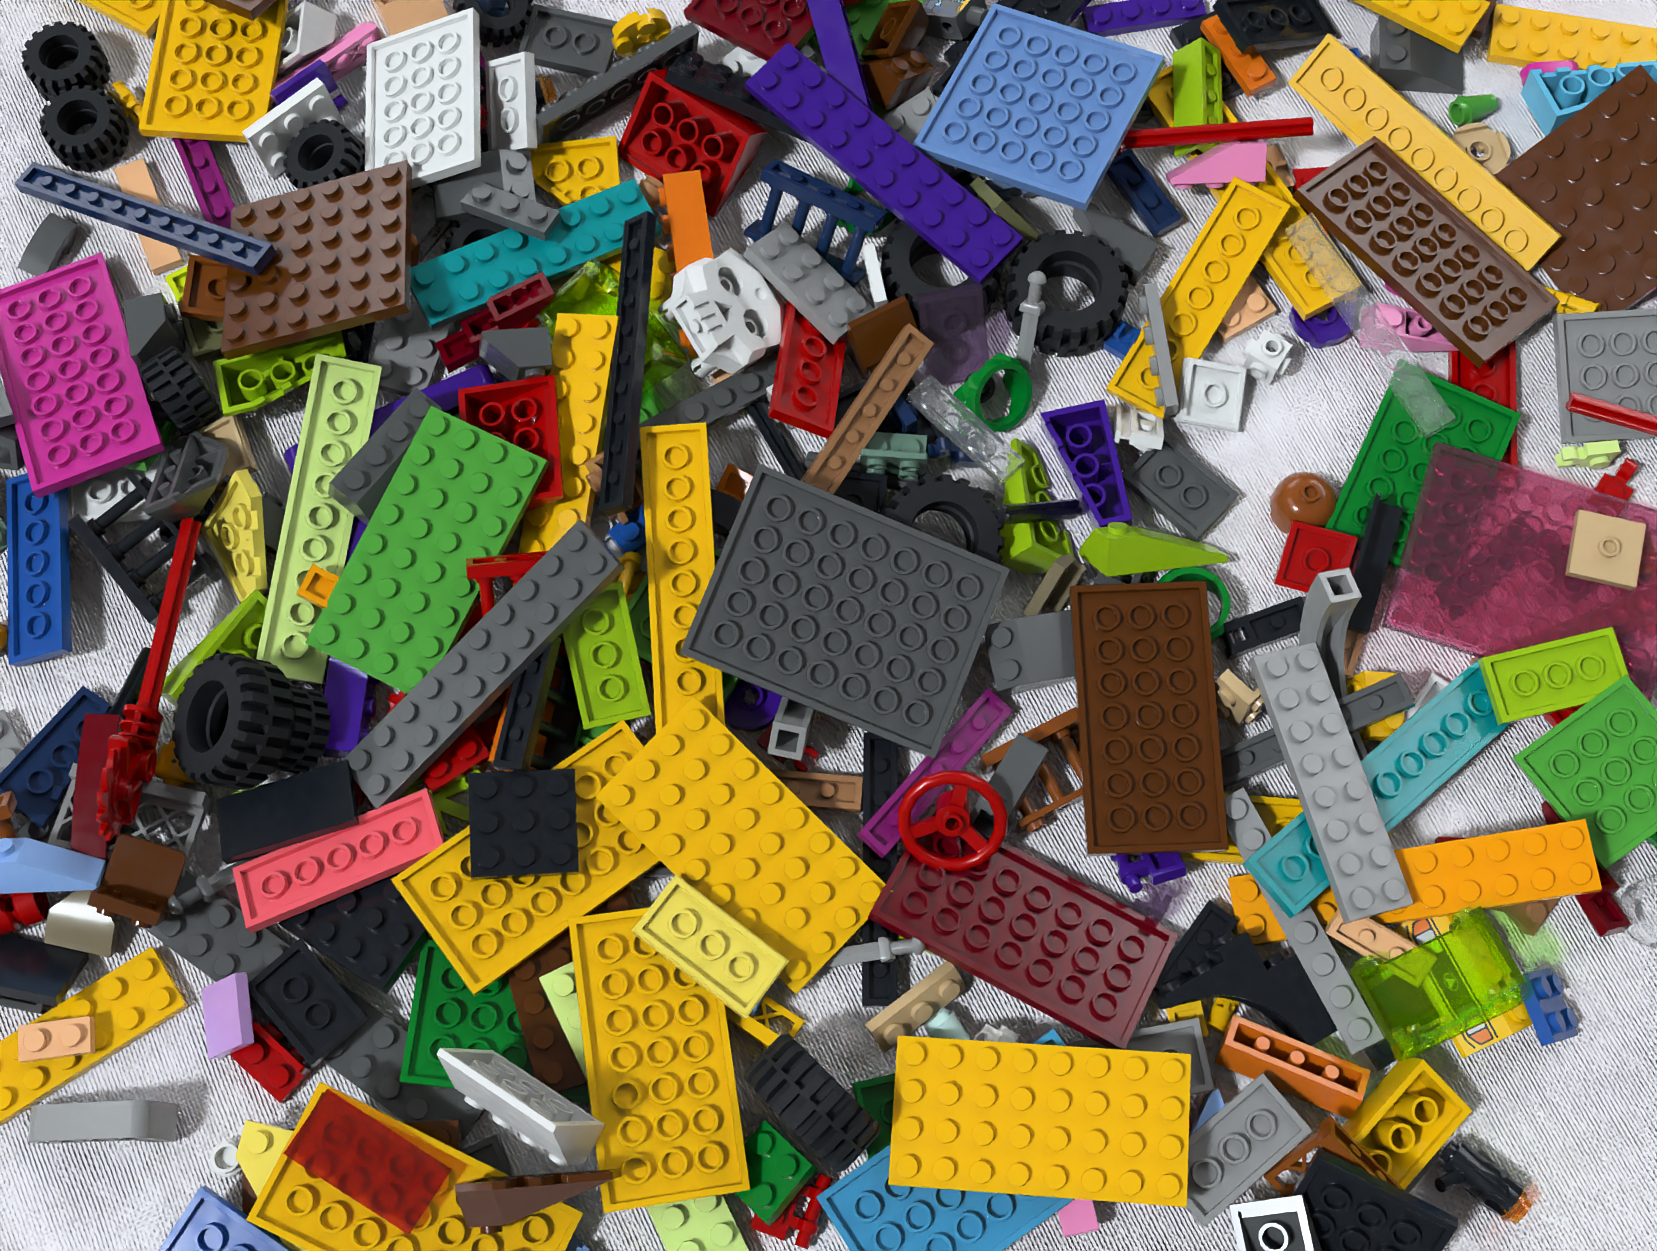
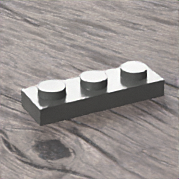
(510, 210)

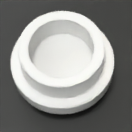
(223, 1159)

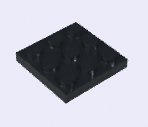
(523, 824)

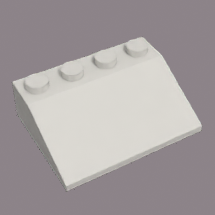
(522, 1103)

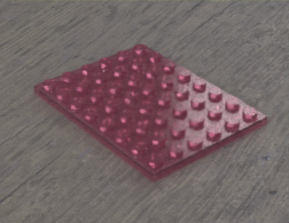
(1492, 564)

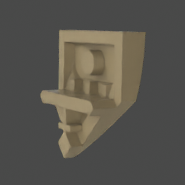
(1055, 586)
(80, 927)

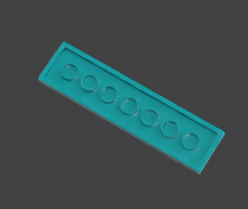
(468, 276)

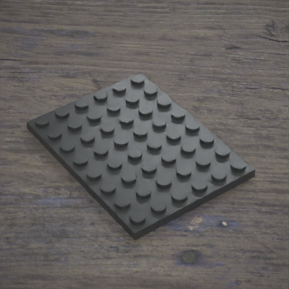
(845, 611)

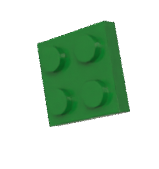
(774, 1172)

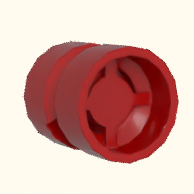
(22, 908)

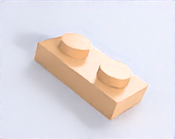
(56, 1039)

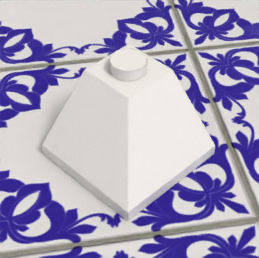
(305, 34)

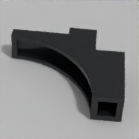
(1273, 987)

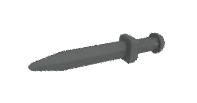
(205, 888)

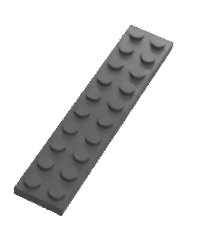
(483, 664)

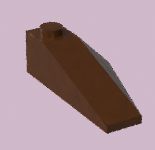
(505, 1199)

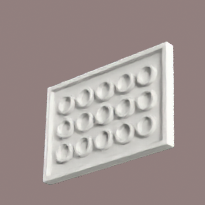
(425, 99)

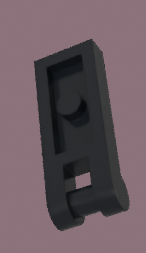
(1263, 627)

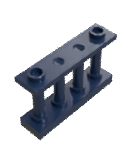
(826, 197)

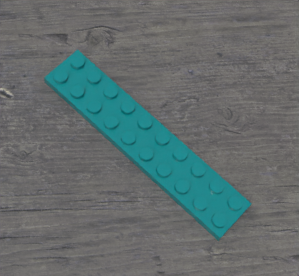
(1400, 775)

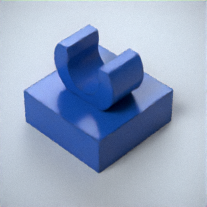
(1121, 340)

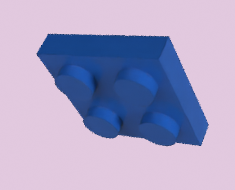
(1547, 1008)

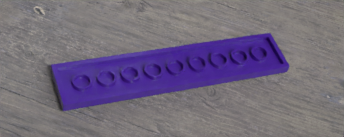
(884, 163)

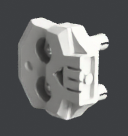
(726, 312)

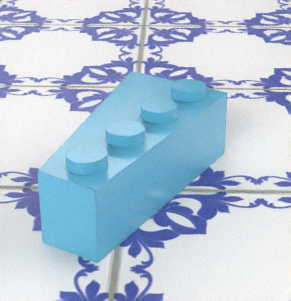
(1562, 93)

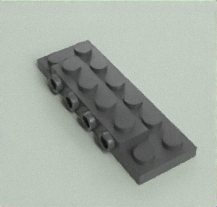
(613, 87)

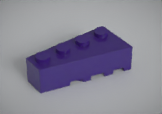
(1089, 458)

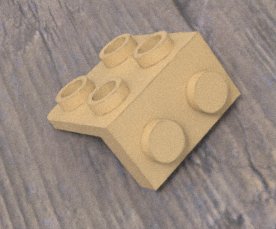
(1236, 700)

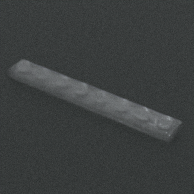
(1370, 326)

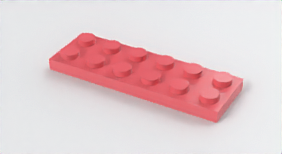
(338, 862)

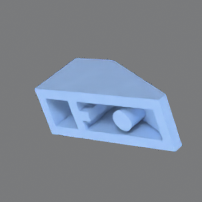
(42, 867)

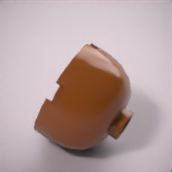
(1304, 499)

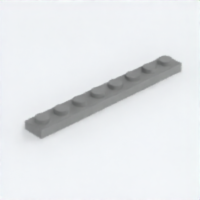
(1307, 938)

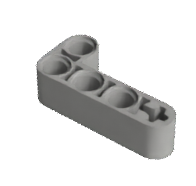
(103, 1122)

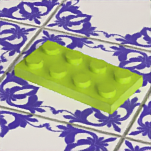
(606, 661)
(1552, 675)

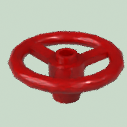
(952, 819)

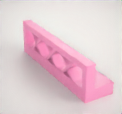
(344, 53)

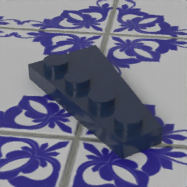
(42, 768)

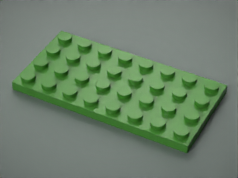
(407, 578)

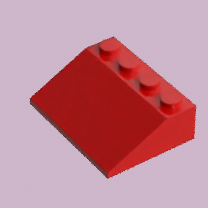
(685, 133)
(525, 416)

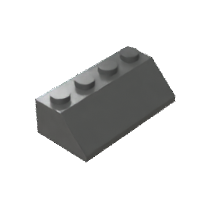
(371, 469)

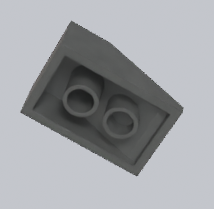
(1413, 61)
(499, 168)
(1031, 652)
(1274, 1225)

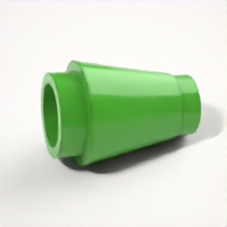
(1471, 108)

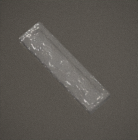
(965, 430)

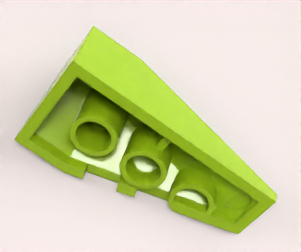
(264, 376)
(1032, 545)
(1134, 550)
(235, 634)

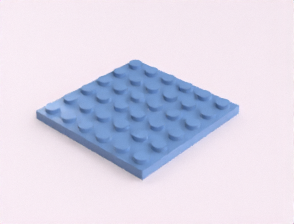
(1039, 105)

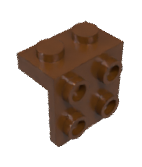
(139, 881)

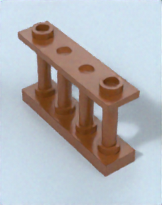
(1059, 732)

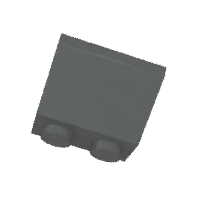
(152, 327)
(518, 352)

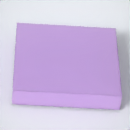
(227, 1015)

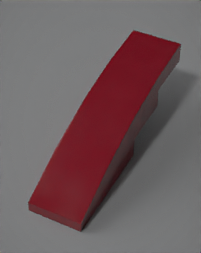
(505, 310)
(91, 761)
(1598, 906)

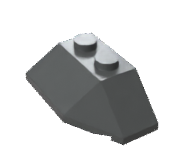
(185, 477)

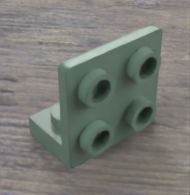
(895, 455)

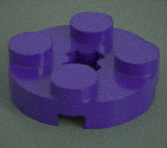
(1320, 332)
(751, 717)

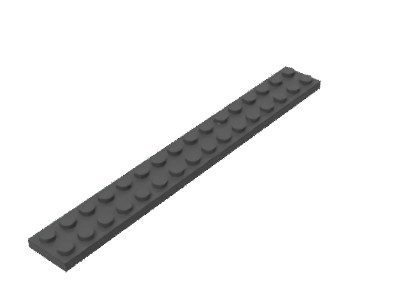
(219, 944)

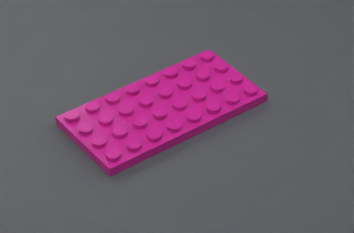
(73, 377)

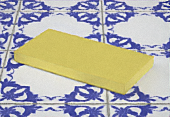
(710, 946)

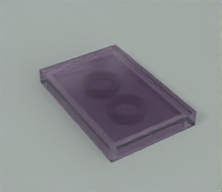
(957, 328)

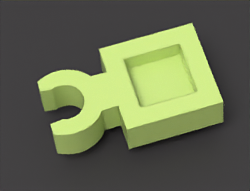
(1594, 454)

